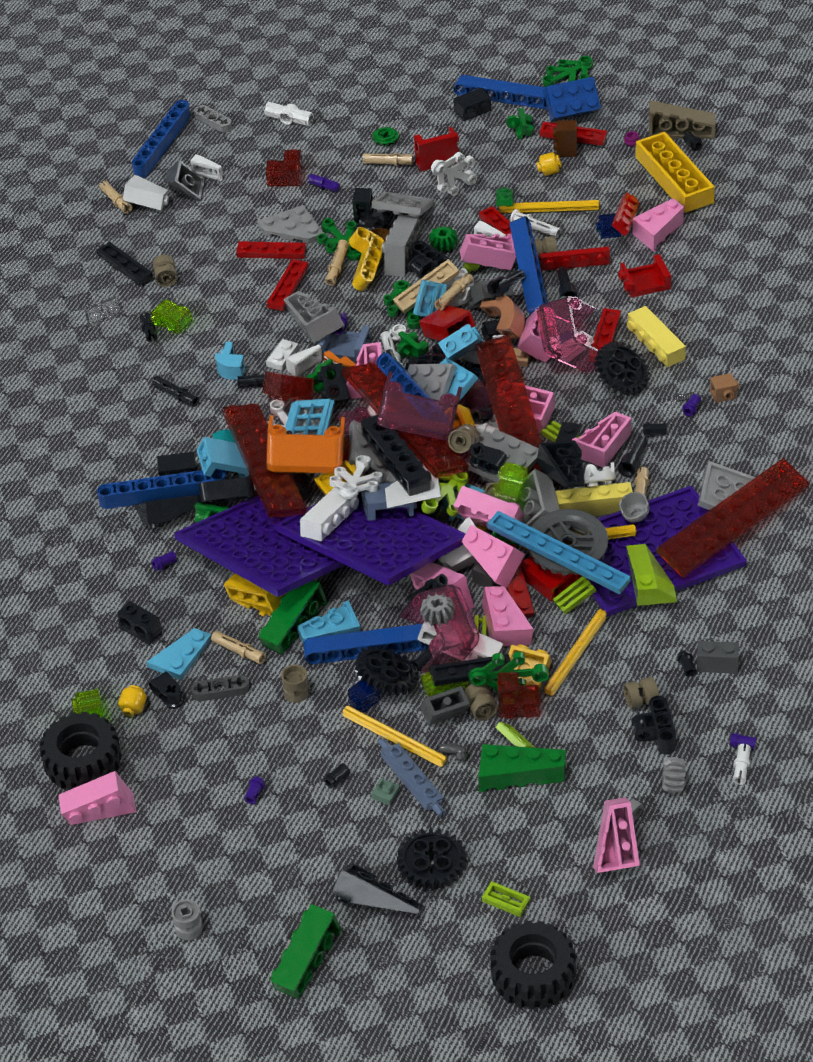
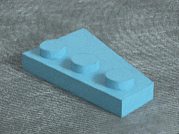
(461, 378)
(334, 622)
(181, 654)

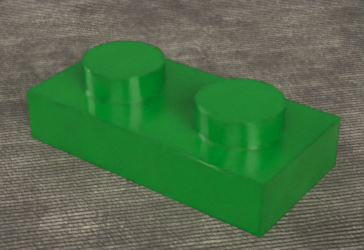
(504, 197)

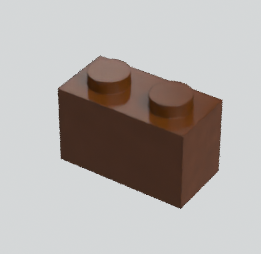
(566, 138)

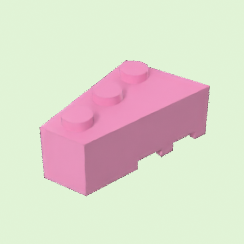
(489, 251)
(493, 555)
(97, 800)

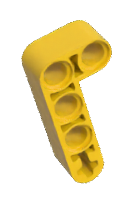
(371, 248)

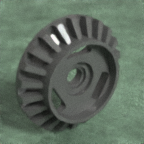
(567, 525)

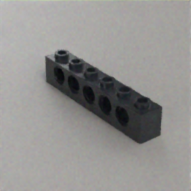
(396, 456)

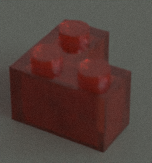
(285, 171)
(285, 386)
(517, 699)

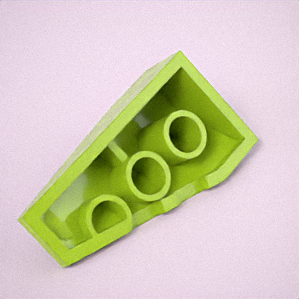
(648, 577)

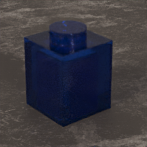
(605, 227)
(363, 696)

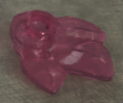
(357, 414)

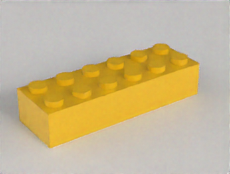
(674, 171)

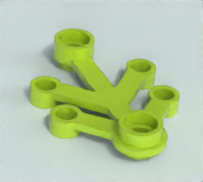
(460, 479)

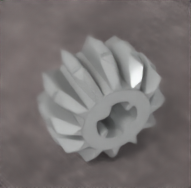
(437, 609)
(673, 775)

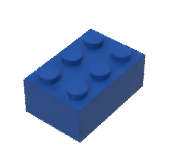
(572, 99)

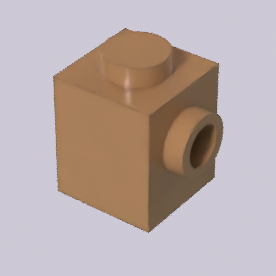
(723, 387)

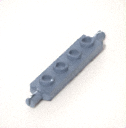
(412, 777)

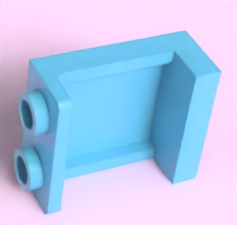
(460, 342)
(220, 455)

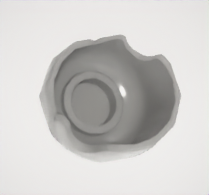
(634, 507)

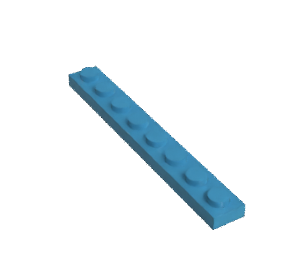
(559, 552)

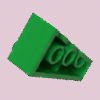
(293, 610)
(519, 766)
(305, 951)

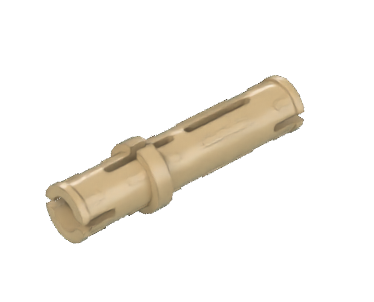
(388, 159)
(115, 197)
(335, 267)
(457, 288)
(642, 480)
(244, 650)

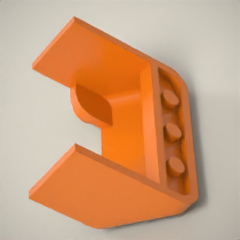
(305, 452)

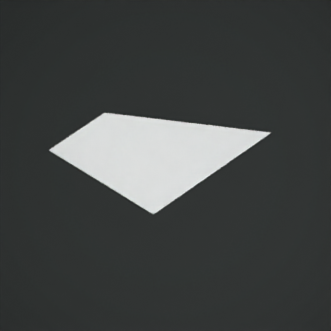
(398, 496)

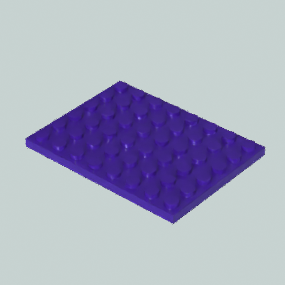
(665, 519)
(249, 546)
(384, 546)

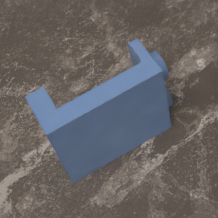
(346, 344)
(377, 500)

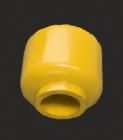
(549, 164)
(132, 700)

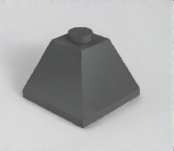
(185, 180)

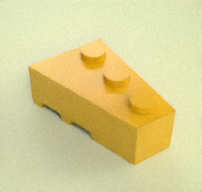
(251, 595)

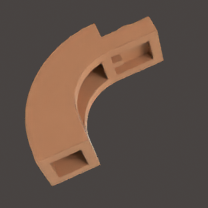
(512, 316)

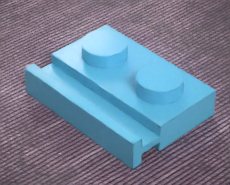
(427, 295)

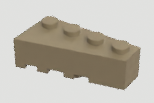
(679, 120)

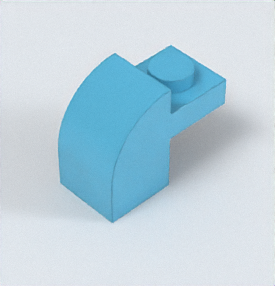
(229, 364)

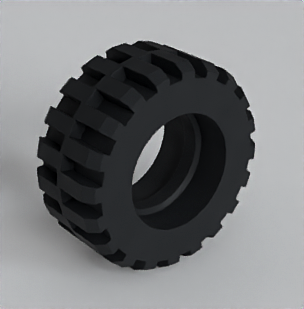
(75, 732)
(538, 988)

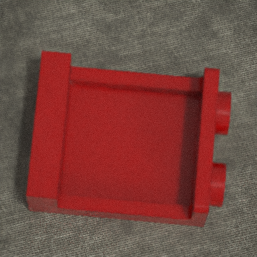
(435, 148)
(646, 278)

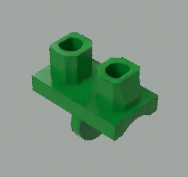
(520, 123)
(408, 345)
(329, 374)
(206, 510)

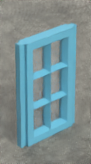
(310, 416)

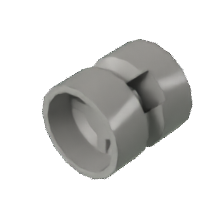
(187, 919)

